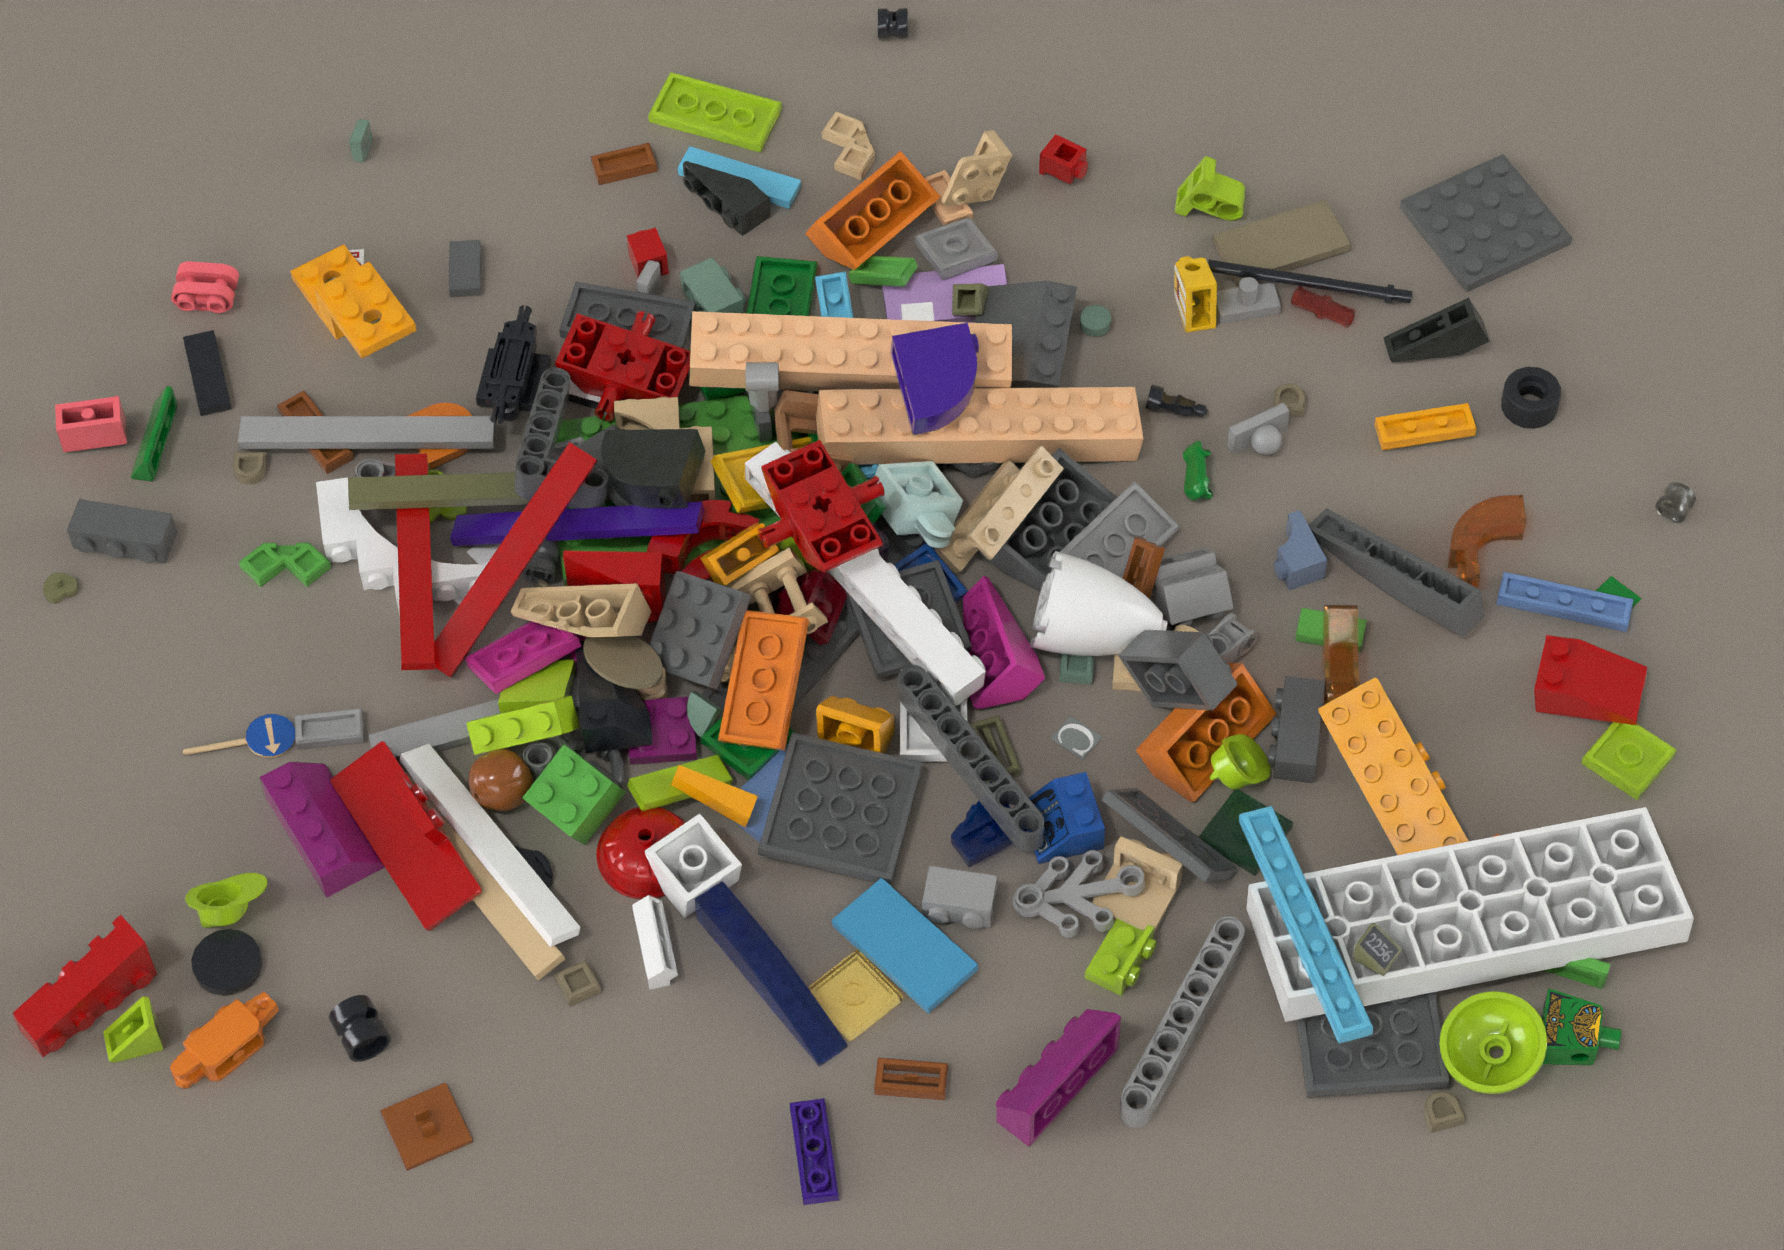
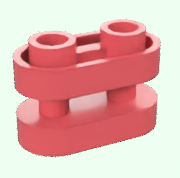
(205, 286)

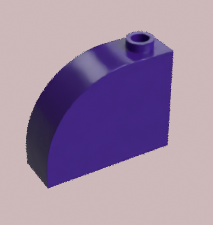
(935, 374)

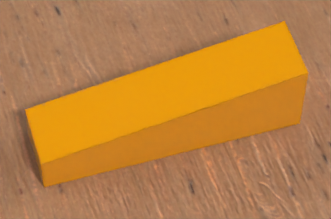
(717, 795)

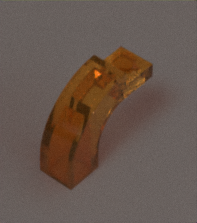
(1481, 524)

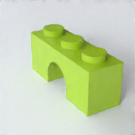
(523, 725)

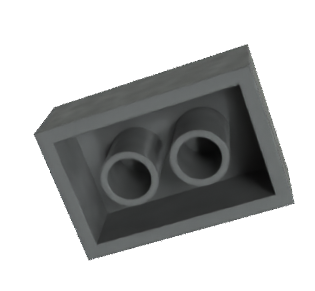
(1178, 669)

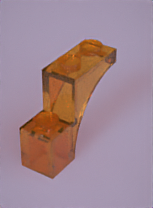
(1340, 650)

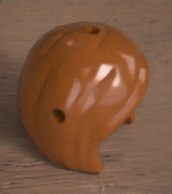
(499, 780)

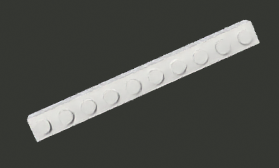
(895, 608)

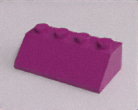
(320, 825)
(1059, 1074)

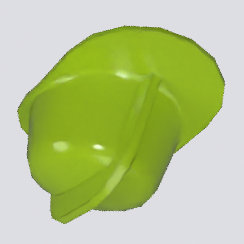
(1239, 762)
(225, 900)

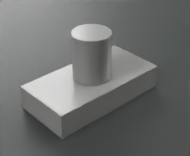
(1247, 301)

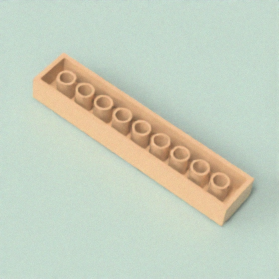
(824, 350)
(994, 427)

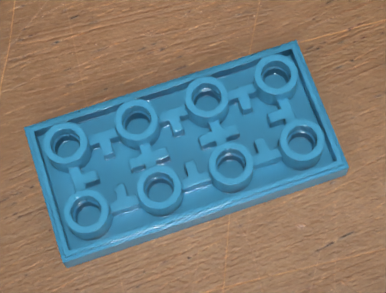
(904, 945)

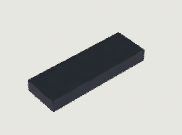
(207, 373)

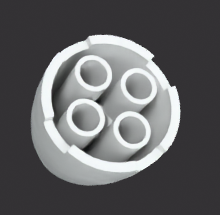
(1090, 610)

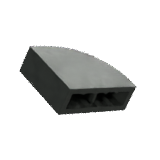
(653, 465)

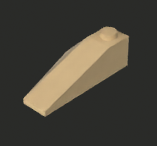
(586, 609)

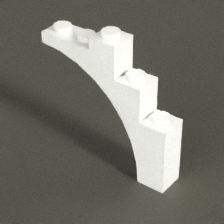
(350, 536)

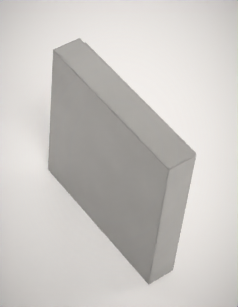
(956, 248)

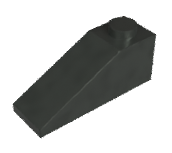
(1439, 335)

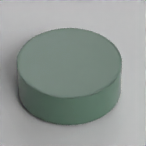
(1095, 320)

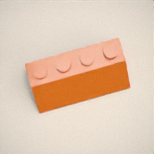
(873, 213)
(1186, 739)

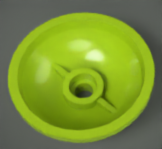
(1487, 1024)

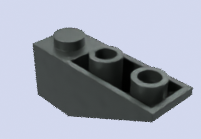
(731, 196)

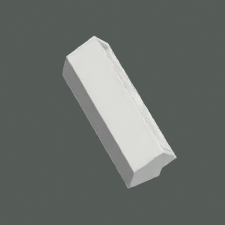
(654, 942)

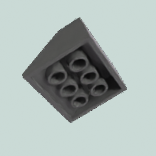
(1040, 328)
(1052, 523)

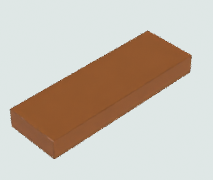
(303, 406)

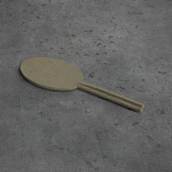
(622, 659)

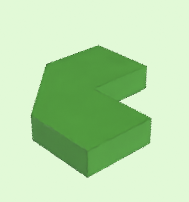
(270, 559)

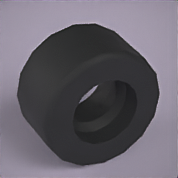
(1533, 382)

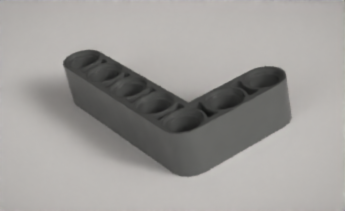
(540, 439)

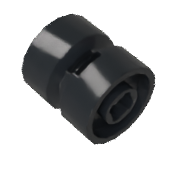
(361, 1029)

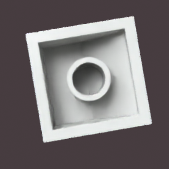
(692, 863)

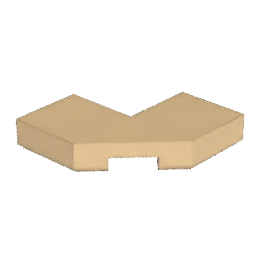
(852, 135)

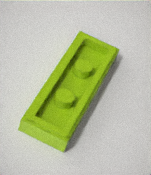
(655, 787)

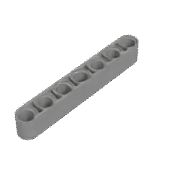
(1180, 1035)

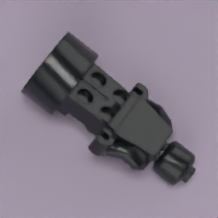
(1179, 404)

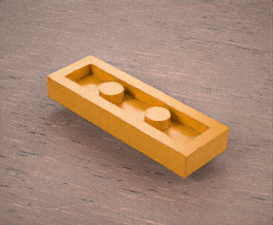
(1425, 426)

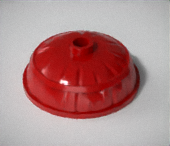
(622, 853)

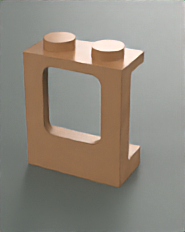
(797, 413)

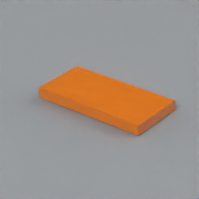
(763, 680)

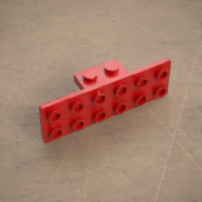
(406, 835)

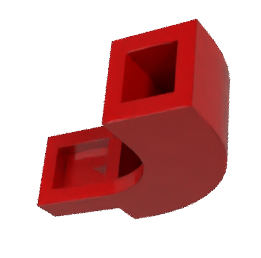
(717, 524)

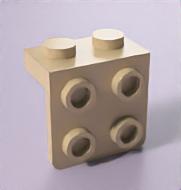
(978, 175)
(1162, 881)

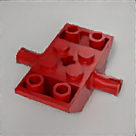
(622, 362)
(819, 508)

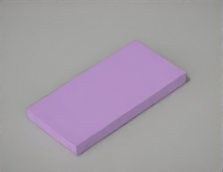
(931, 288)

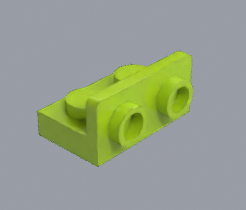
(1120, 956)

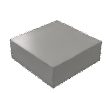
(649, 278)

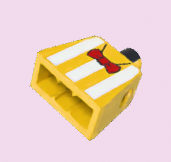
(1195, 279)

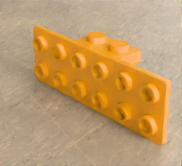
(1391, 770)

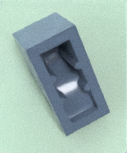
(1301, 557)

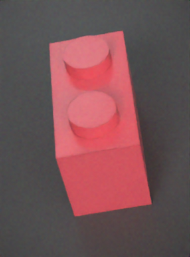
(91, 424)

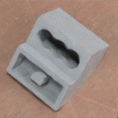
(1191, 587)

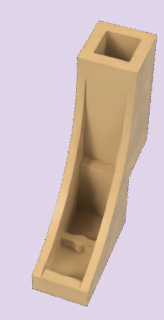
(665, 414)

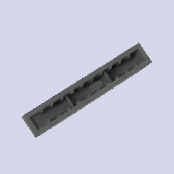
(1401, 573)

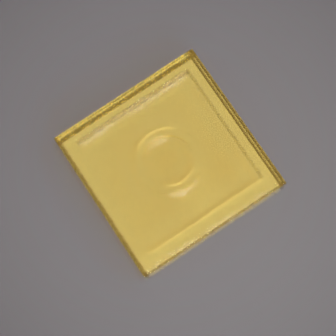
(855, 995)

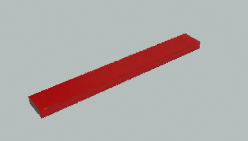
(511, 558)
(415, 575)

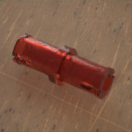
(1323, 306)

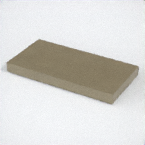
(1284, 239)

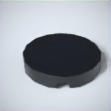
(226, 962)

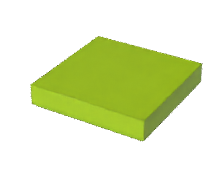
(544, 685)
(1629, 757)

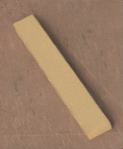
(503, 912)

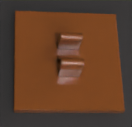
(426, 1126)

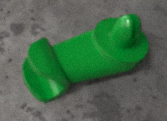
(1195, 478)

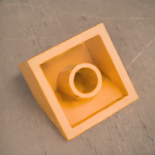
(855, 724)

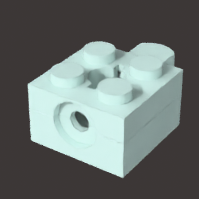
(919, 501)

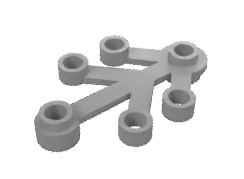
(1074, 893)

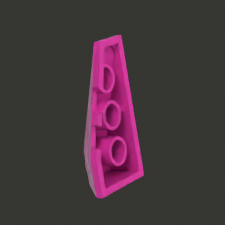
(999, 643)

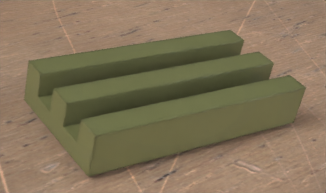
(1014, 768)

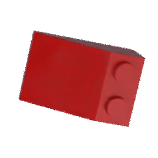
(616, 567)
(1588, 682)

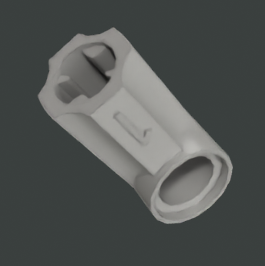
(762, 384)

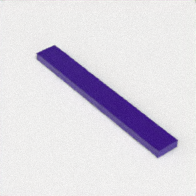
(584, 524)

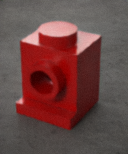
(1063, 160)

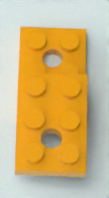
(353, 301)

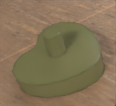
(59, 586)

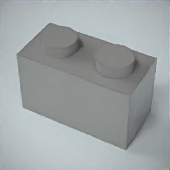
(959, 897)

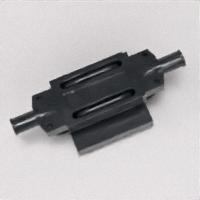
(512, 370)

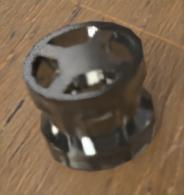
(1675, 502)

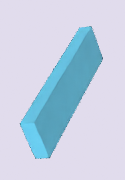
(778, 187)

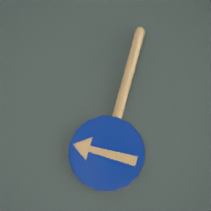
(266, 737)

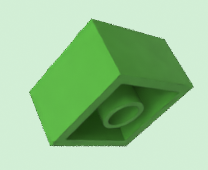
(574, 794)

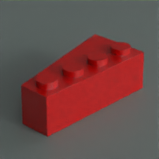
(86, 988)

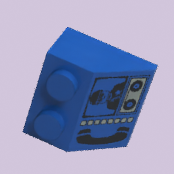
(1070, 818)

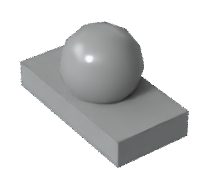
(1260, 431)

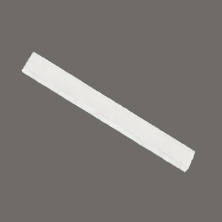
(490, 845)

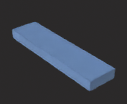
(1565, 601)

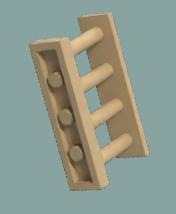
(999, 509)
(768, 577)

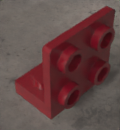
(823, 592)

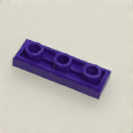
(814, 1167)

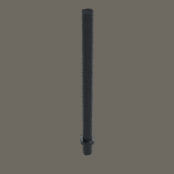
(1388, 293)

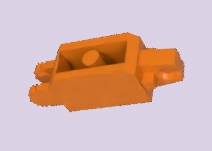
(224, 1041)

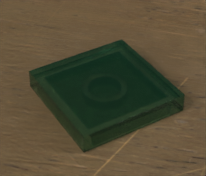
(1226, 833)

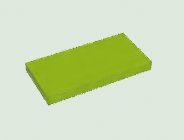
(715, 112)

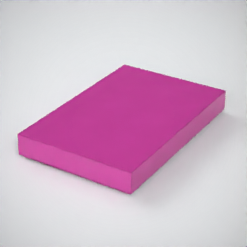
(520, 654)

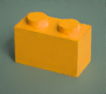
(737, 555)

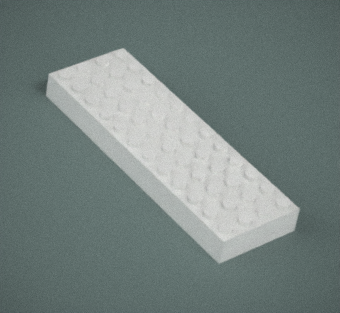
(1486, 909)

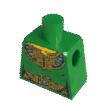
(1575, 1030)

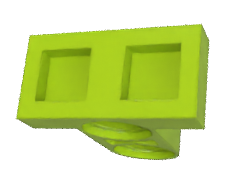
(1210, 193)

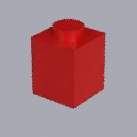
(646, 246)

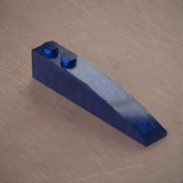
(768, 972)

